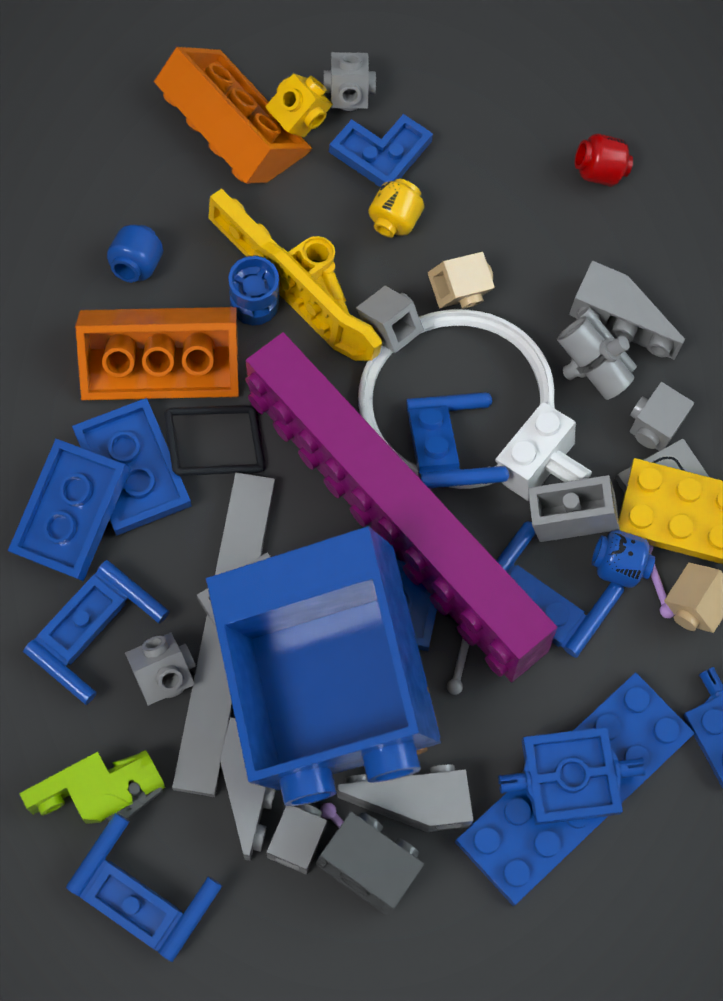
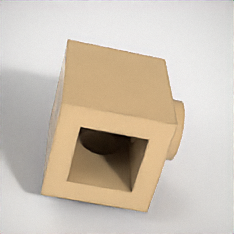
(462, 280)
(697, 598)

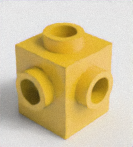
(299, 104)

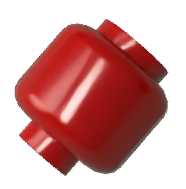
(603, 159)

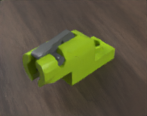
(96, 790)

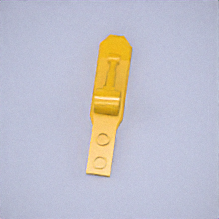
(304, 284)

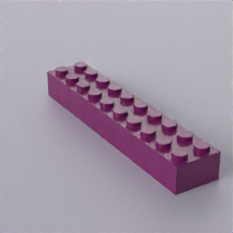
(399, 508)

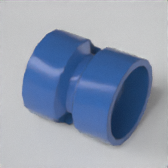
(254, 290)

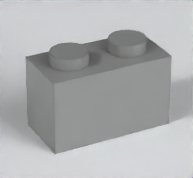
(573, 508)

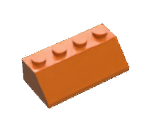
(229, 114)
(157, 353)

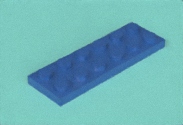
(517, 851)

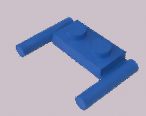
(83, 621)
(132, 902)

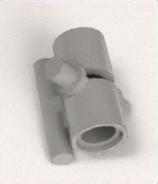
(597, 355)

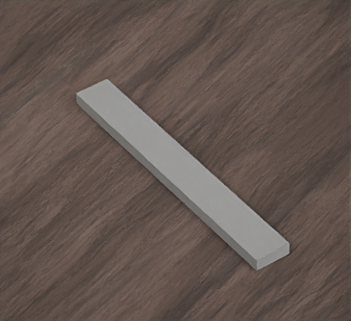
(210, 697)

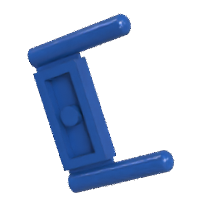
(435, 441)
(573, 625)

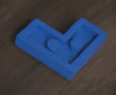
(381, 158)

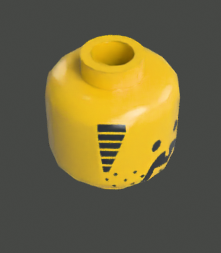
(396, 208)

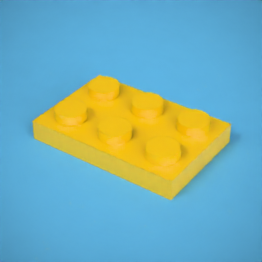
(674, 510)

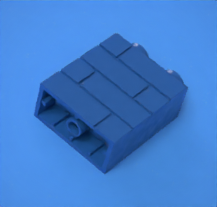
(323, 666)

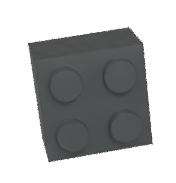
(370, 862)

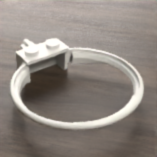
(539, 444)

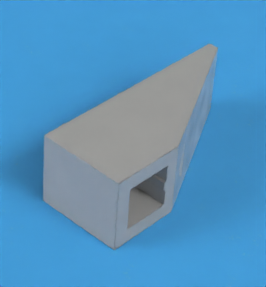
(626, 311)
(245, 798)
(421, 801)

